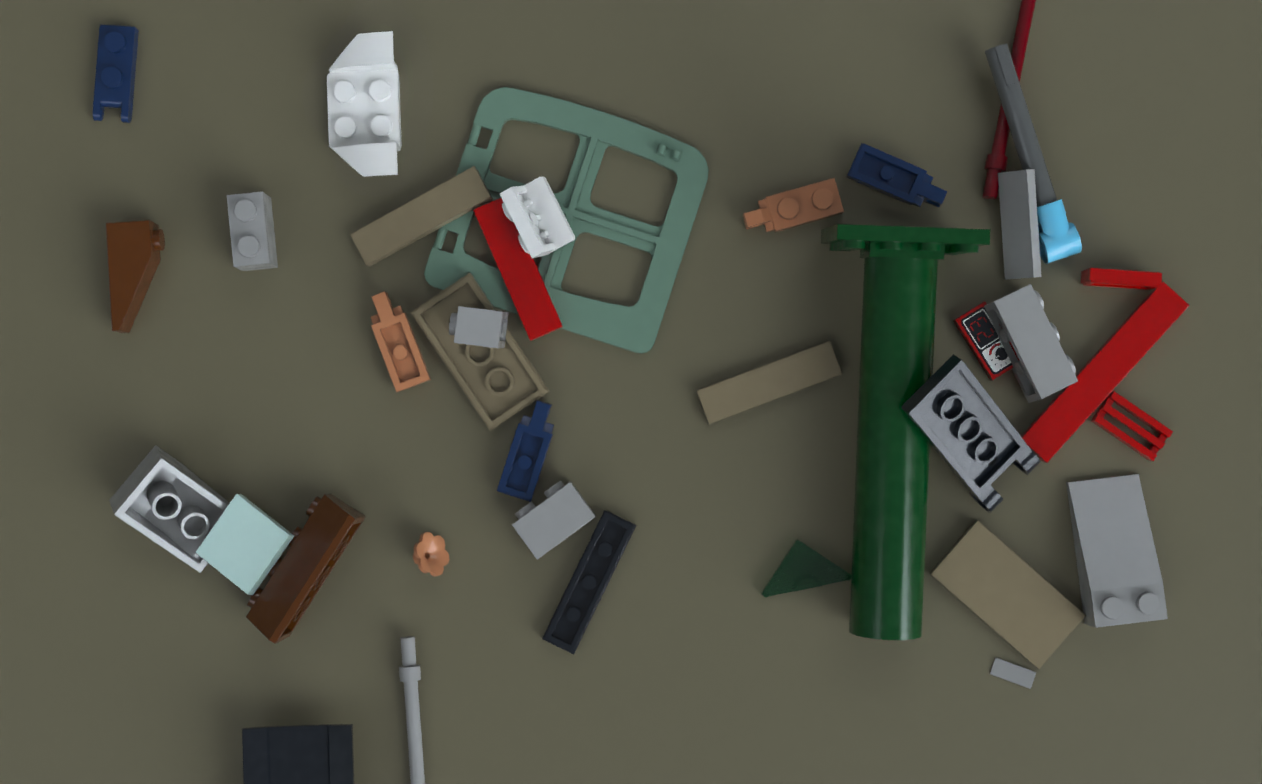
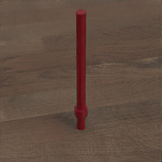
(997, 161)

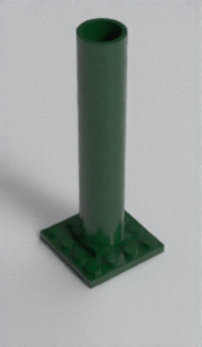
(890, 447)

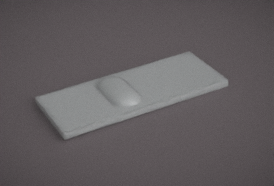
(1013, 673)

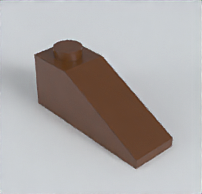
(132, 263)

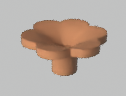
(431, 554)

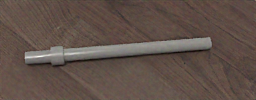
(410, 674)

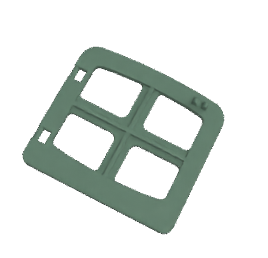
(618, 325)

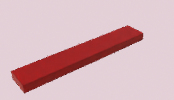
(1104, 371)

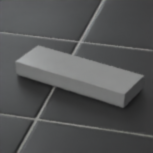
(1019, 224)

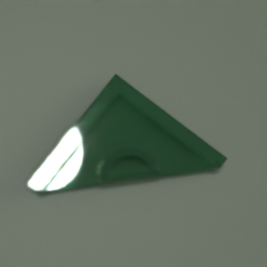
(802, 570)

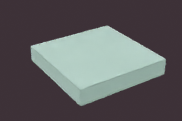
(244, 544)

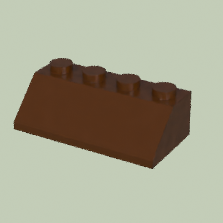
(304, 568)

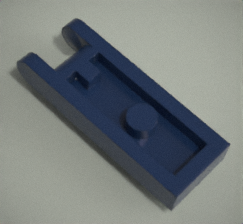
(115, 70)

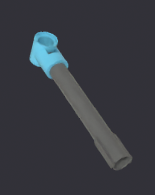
(1056, 235)

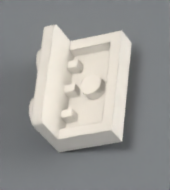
(537, 217)

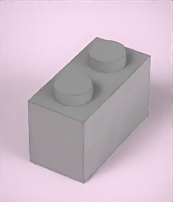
(252, 231)
(479, 327)
(552, 520)

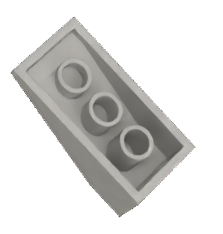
(1115, 552)

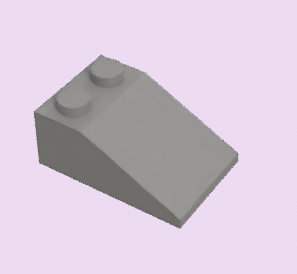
(169, 506)

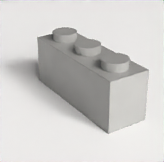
(1042, 361)

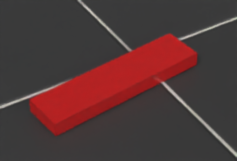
(518, 271)

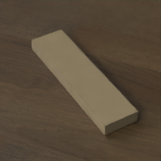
(421, 216)
(769, 382)

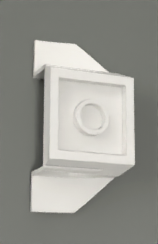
(366, 105)

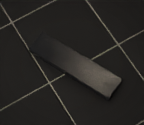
(589, 582)

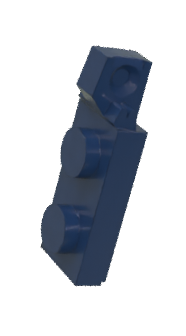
(894, 177)
(527, 454)

